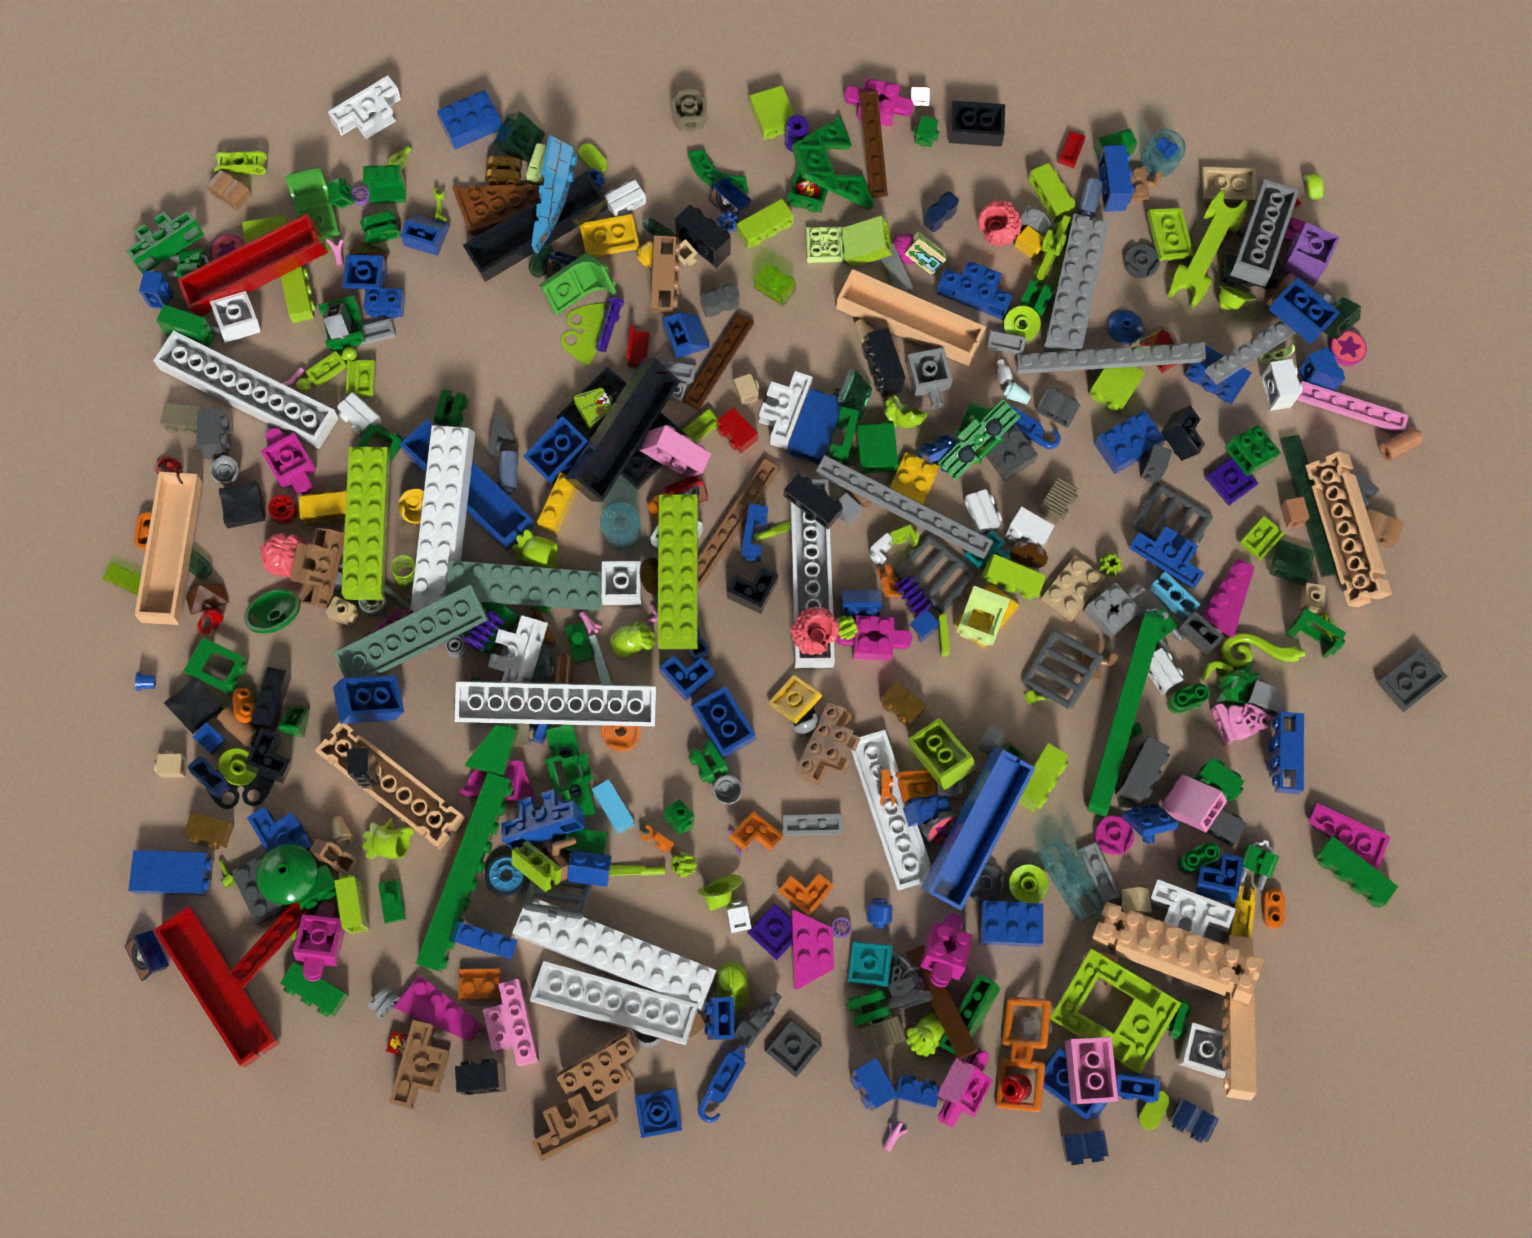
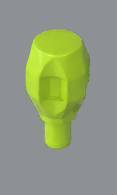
(399, 157)

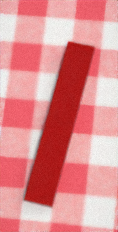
(268, 945)

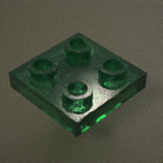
(854, 392)

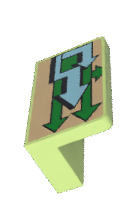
(926, 253)

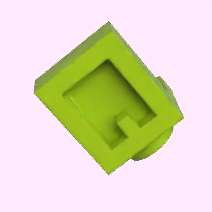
(901, 535)

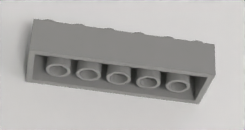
(1264, 233)

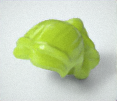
(902, 415)
(632, 639)
(925, 1035)

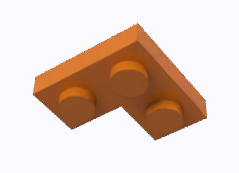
(756, 828)
(806, 898)

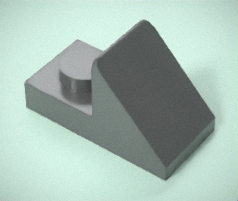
(498, 434)
(1366, 487)

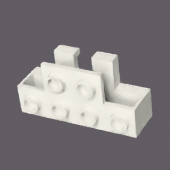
(367, 110)
(784, 408)
(519, 650)
(1191, 910)

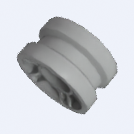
(375, 609)
(383, 1002)

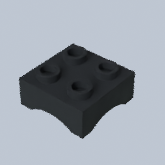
(242, 505)
(193, 705)

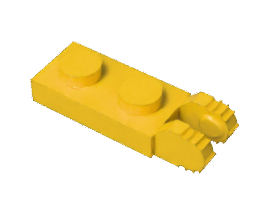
(1244, 914)

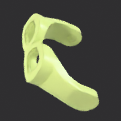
(1285, 353)

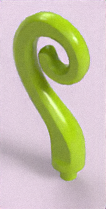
(1285, 654)

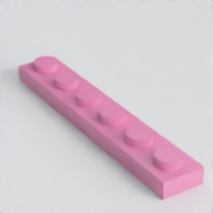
(1353, 407)

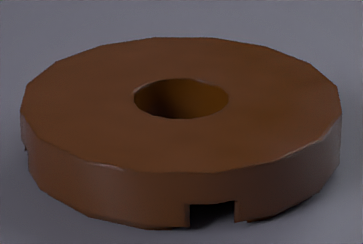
(1029, 555)

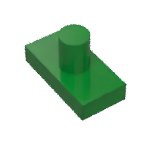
(579, 642)
(391, 901)

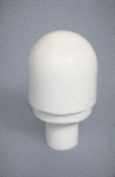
(1003, 373)

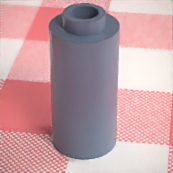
(1090, 197)
(508, 471)

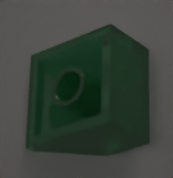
(519, 136)

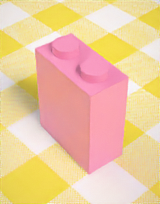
(1194, 803)

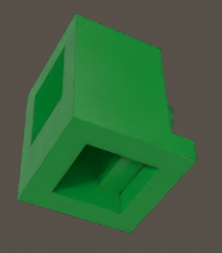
(340, 193)

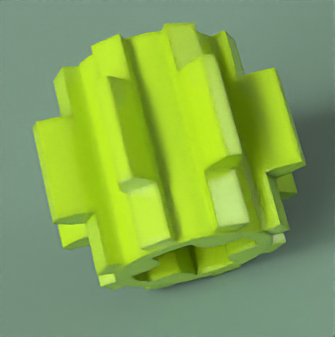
(1106, 562)
(847, 627)
(683, 864)

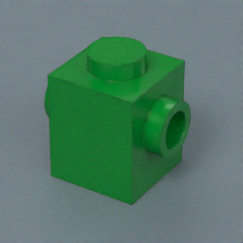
(926, 131)
(679, 817)

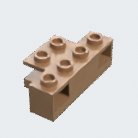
(664, 274)
(318, 566)
(827, 745)
(420, 1066)
(603, 1069)
(571, 1125)

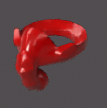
(173, 465)
(216, 616)

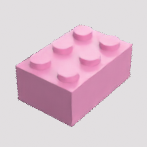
(675, 451)
(1091, 1070)

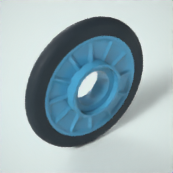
(496, 883)

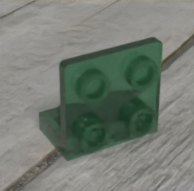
(1292, 563)

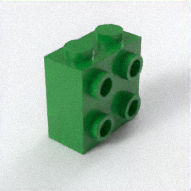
(1252, 450)
(1219, 777)

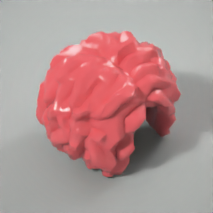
(999, 223)
(279, 553)
(814, 630)

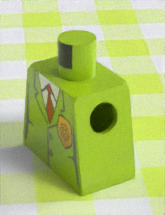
(594, 406)

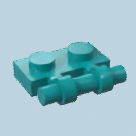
(995, 548)

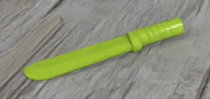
(774, 530)
(621, 870)

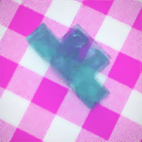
(1070, 880)

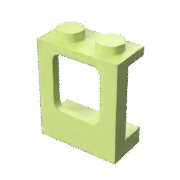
(986, 602)

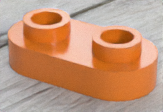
(142, 530)
(243, 700)
(1273, 907)

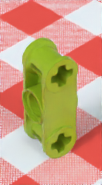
(250, 162)

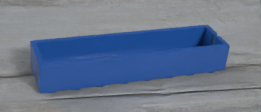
(486, 501)
(978, 828)

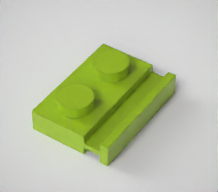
(361, 378)
(1261, 538)

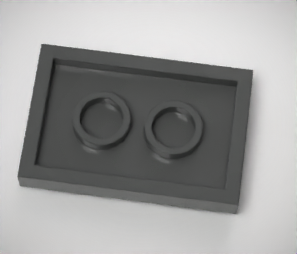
(1412, 679)
(258, 905)

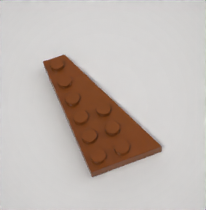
(492, 204)

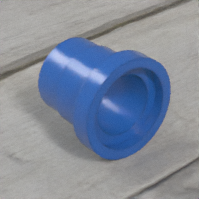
(1166, 147)
(144, 681)

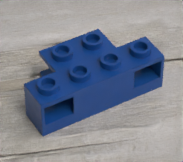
(976, 289)
(1171, 554)
(1287, 753)
(542, 822)
(284, 831)

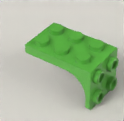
(311, 197)
(576, 281)

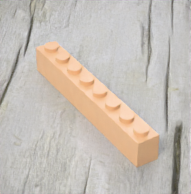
(1239, 1036)

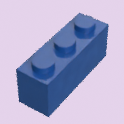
(483, 940)

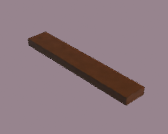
(873, 144)
(718, 362)
(945, 1010)

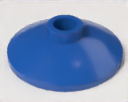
(1121, 332)

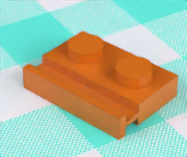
(916, 784)
(479, 984)

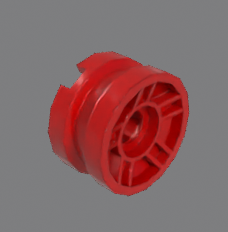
(276, 504)

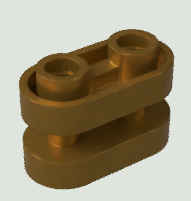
(503, 170)

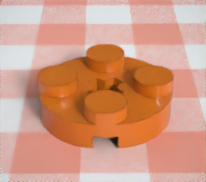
(620, 743)

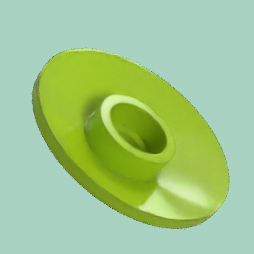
(1026, 313)
(235, 759)
(1037, 879)

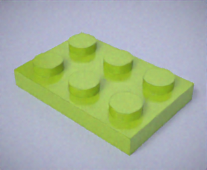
(1170, 234)

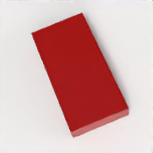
(1071, 149)

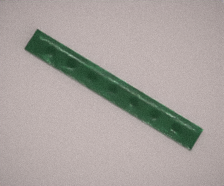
(1296, 463)

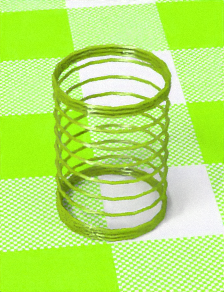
(412, 565)

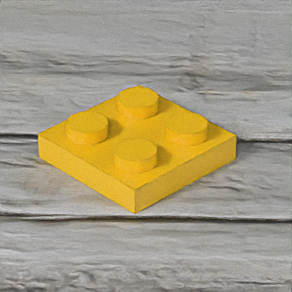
(795, 699)

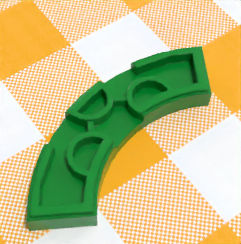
(709, 175)

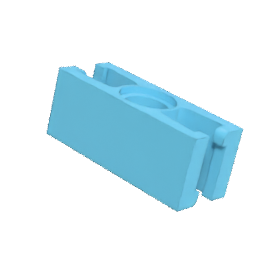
(1174, 588)
(613, 806)

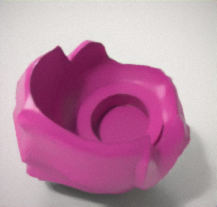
(902, 243)

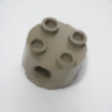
(689, 110)

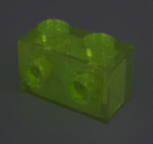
(775, 284)

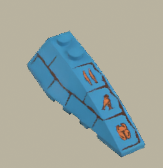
(557, 176)

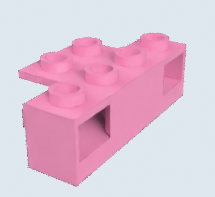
(510, 1024)

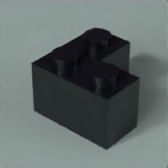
(1181, 433)
(754, 594)
(264, 760)

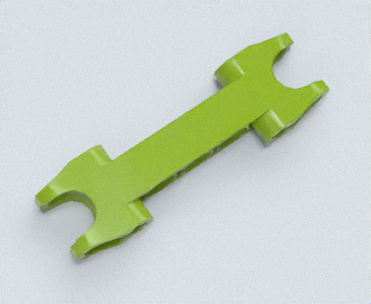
(1194, 277)

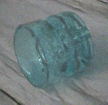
(1153, 158)
(620, 536)

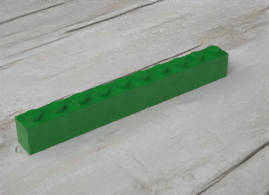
(465, 871)

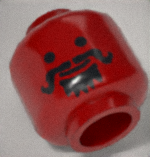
(1016, 1088)

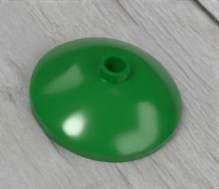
(272, 611)
(295, 882)

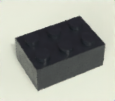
(977, 123)
(703, 235)
(884, 362)
(480, 1078)

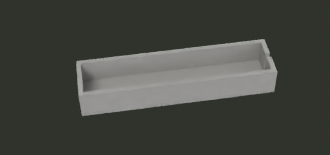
(1076, 284)

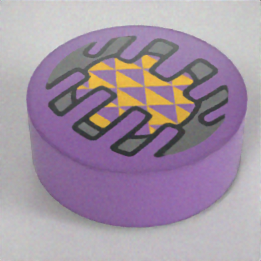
(360, 195)
(841, 927)

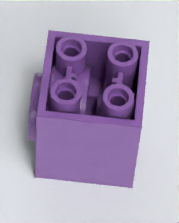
(1310, 253)

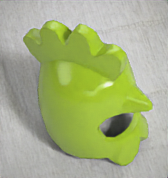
(535, 550)
(386, 841)

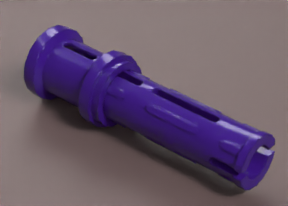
(611, 316)

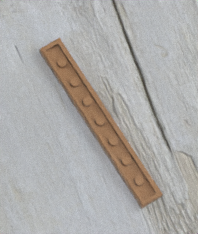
(735, 519)

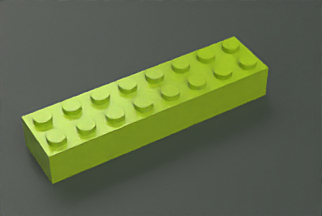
(366, 523)
(678, 572)

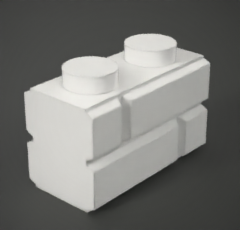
(625, 198)
(357, 413)
(982, 511)
(1163, 672)

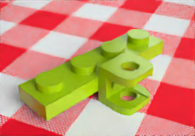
(1052, 247)

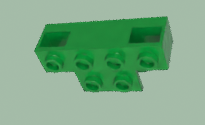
(165, 242)

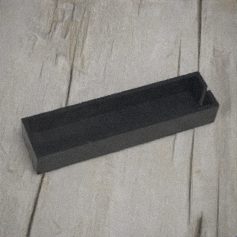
(512, 238)
(622, 430)

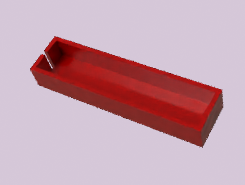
(253, 264)
(224, 1002)

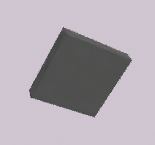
(793, 1048)

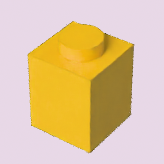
(1029, 242)

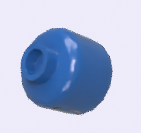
(879, 912)

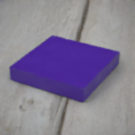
(1231, 481)
(773, 932)

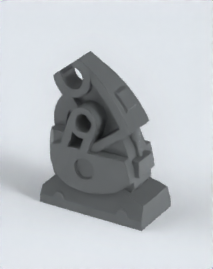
(905, 984)
(756, 1021)

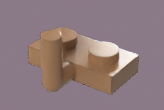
(1141, 184)
(1087, 660)
(552, 851)

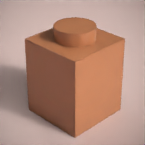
(1295, 512)

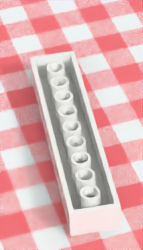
(246, 389)
(442, 511)
(811, 575)
(555, 703)
(617, 954)

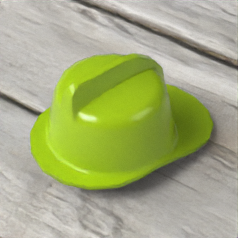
(1234, 297)
(720, 891)
(733, 982)

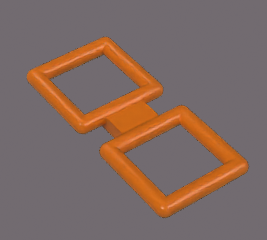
(1023, 1053)

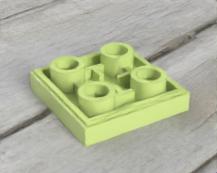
(824, 244)

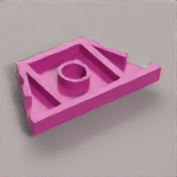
(515, 773)
(810, 949)

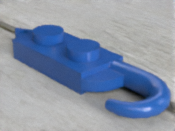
(1034, 431)
(722, 1083)

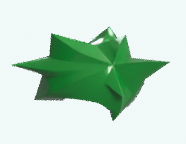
(1236, 684)

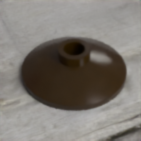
(649, 575)

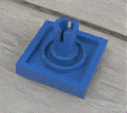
(938, 449)
(1149, 821)
(658, 1113)

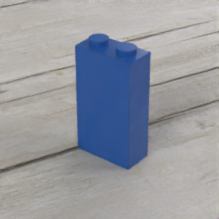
(815, 427)
(170, 873)

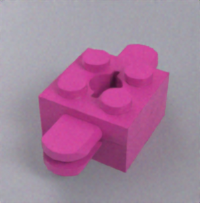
(888, 105)
(288, 461)
(876, 638)
(319, 941)
(946, 950)
(964, 1088)

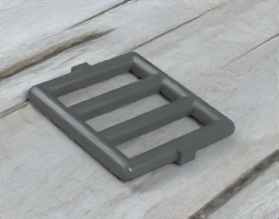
(1175, 498)
(957, 563)
(1077, 688)
(555, 911)

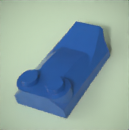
(1057, 1084)

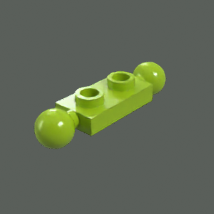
(326, 369)

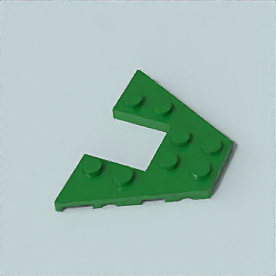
(817, 168)

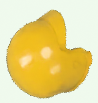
(411, 505)

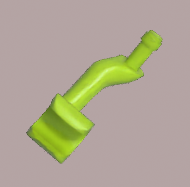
(439, 198)

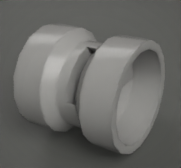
(458, 650)

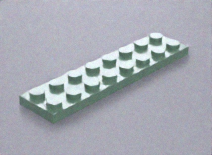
(527, 585)
(412, 635)

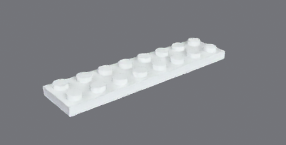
(900, 843)
(614, 1003)

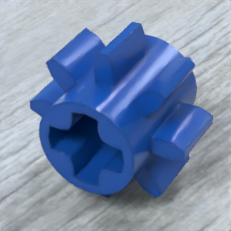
(597, 177)
(727, 216)

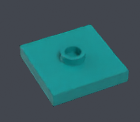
(870, 964)

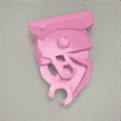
(1236, 721)

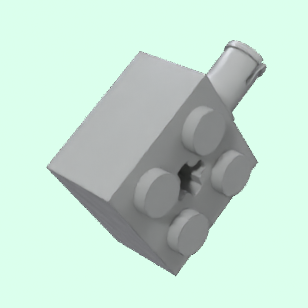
(929, 374)
(1121, 603)

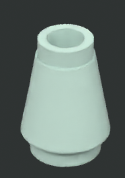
(1016, 393)

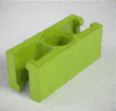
(536, 866)

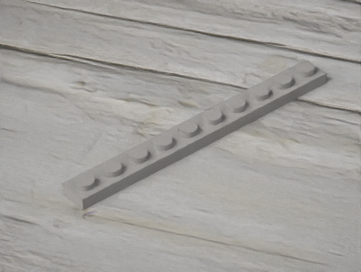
(1253, 348)
(1111, 358)
(904, 507)

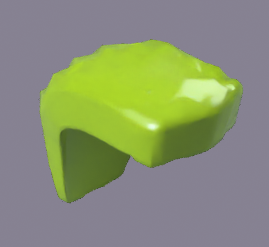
(1315, 186)
(1217, 666)

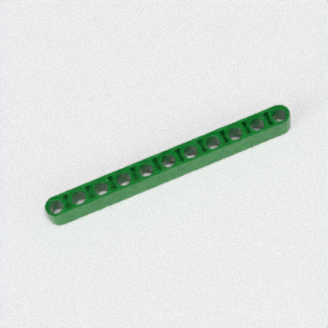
(1125, 713)

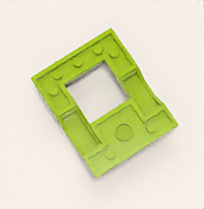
(1142, 1023)

